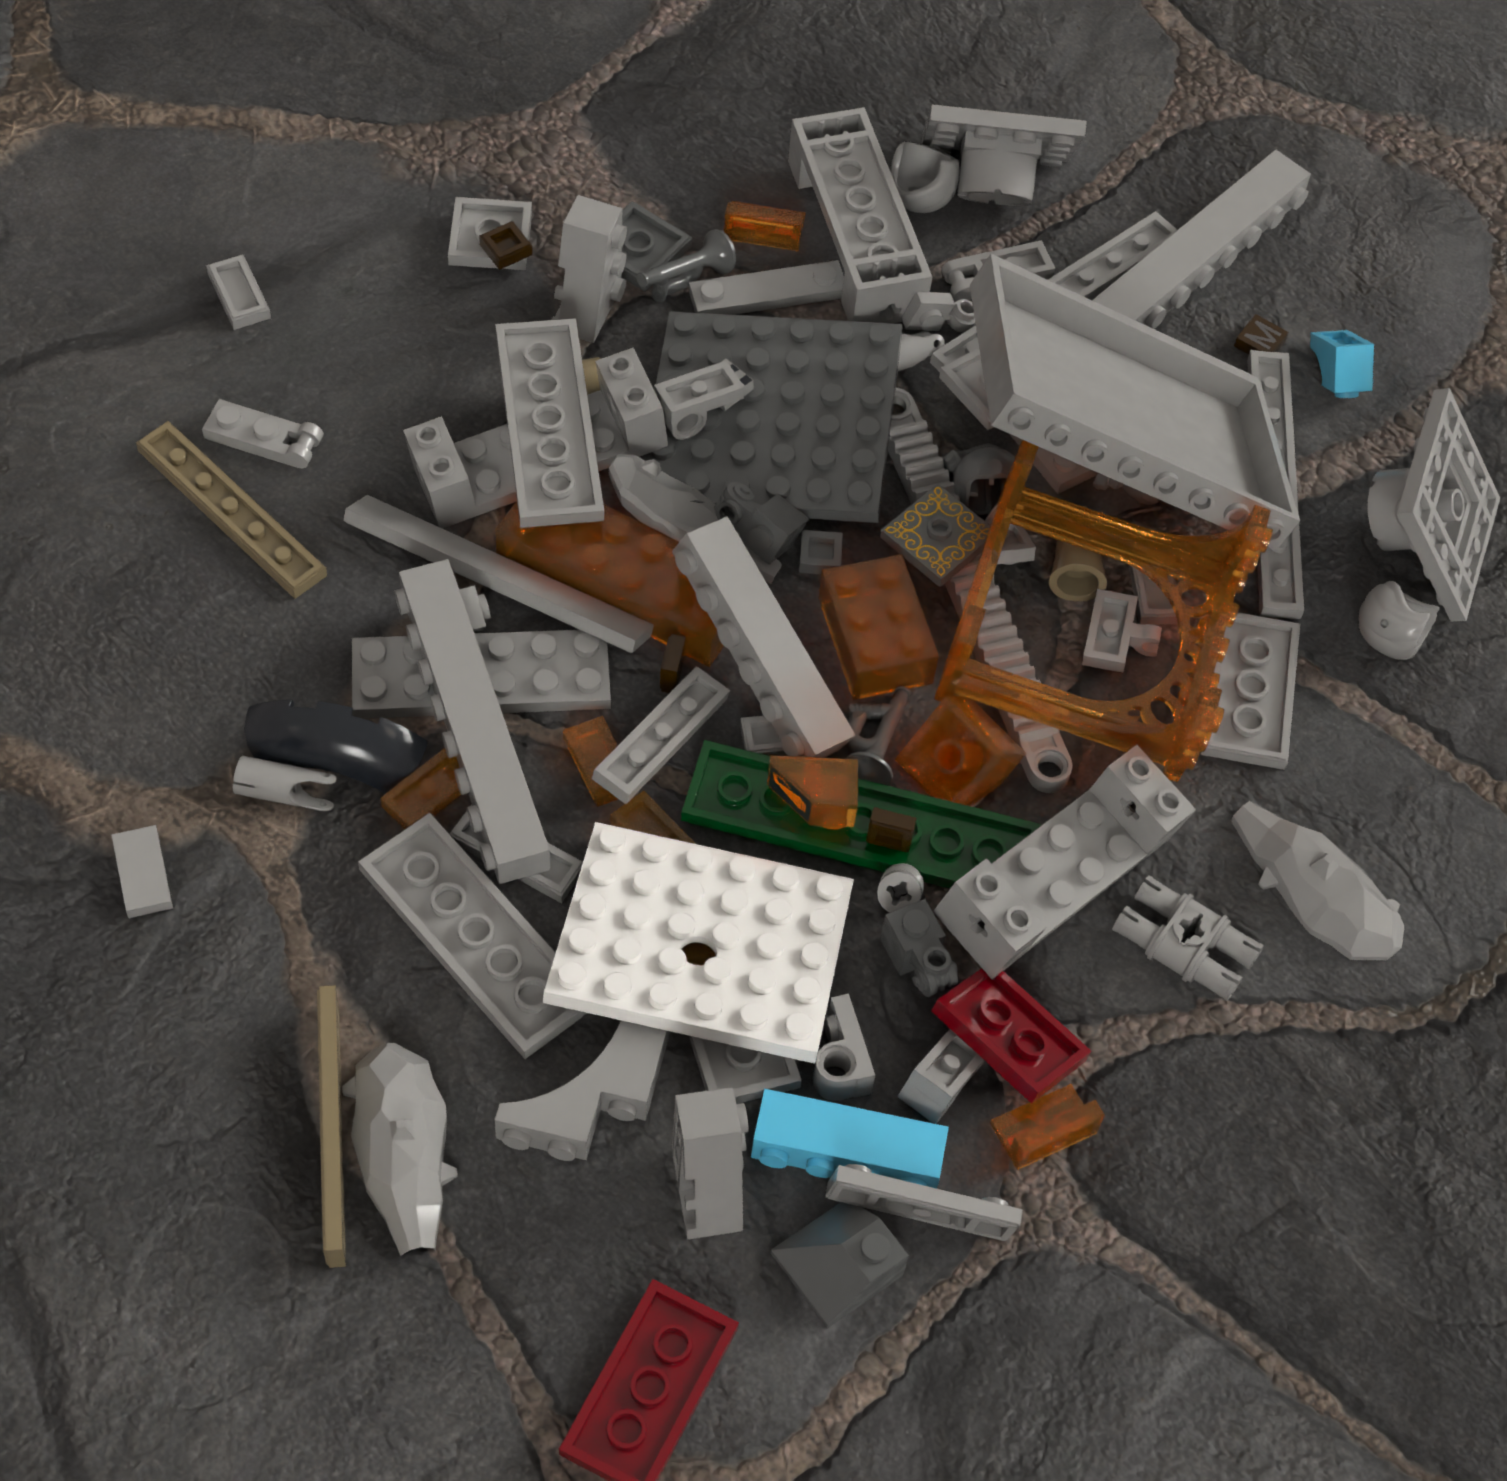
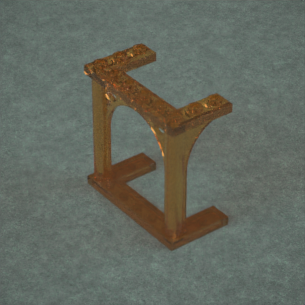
(1205, 562)

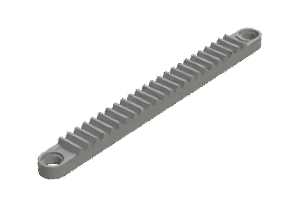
(997, 641)

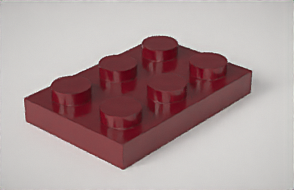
(1011, 1032)

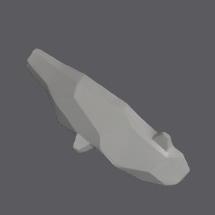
(666, 502)
(1321, 885)
(401, 1142)

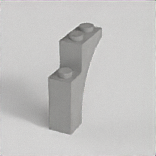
(567, 1117)

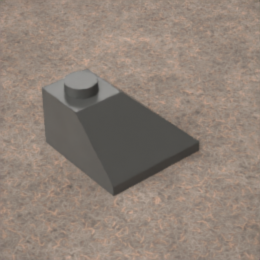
(841, 1260)

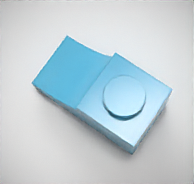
(1344, 362)

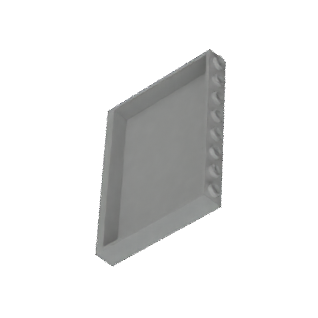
(1127, 400)

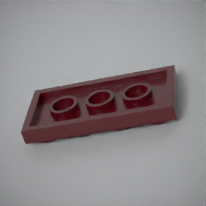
(649, 1387)

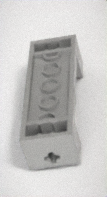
(863, 213)
(478, 471)
(1064, 863)

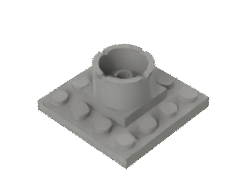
(1001, 149)
(1439, 505)

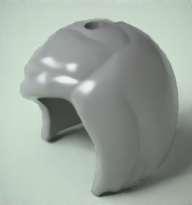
(924, 177)
(1395, 621)

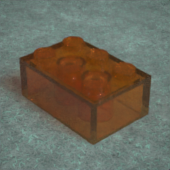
(877, 626)

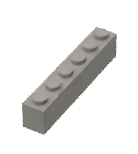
(762, 641)

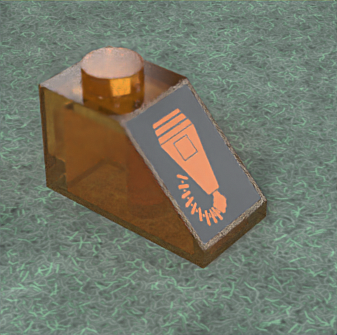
(817, 788)

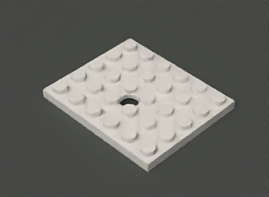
(764, 919)

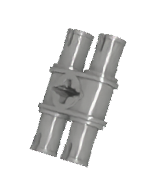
(1191, 957)

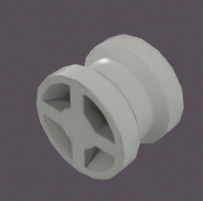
(904, 880)

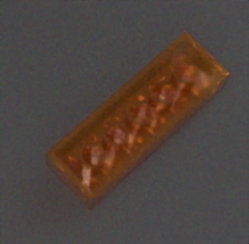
(621, 566)

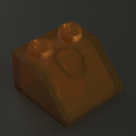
(960, 752)

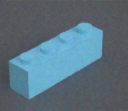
(829, 1134)

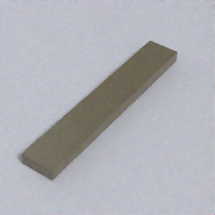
(232, 509)
(331, 1127)

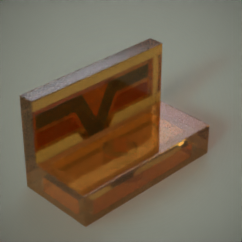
(764, 225)
(1047, 1126)

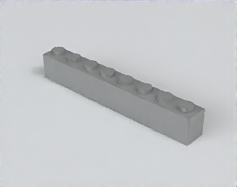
(1208, 241)
(474, 723)

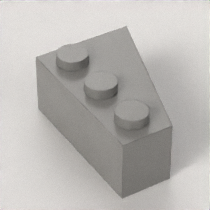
(592, 264)
(709, 1161)

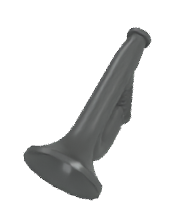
(675, 275)
(871, 751)

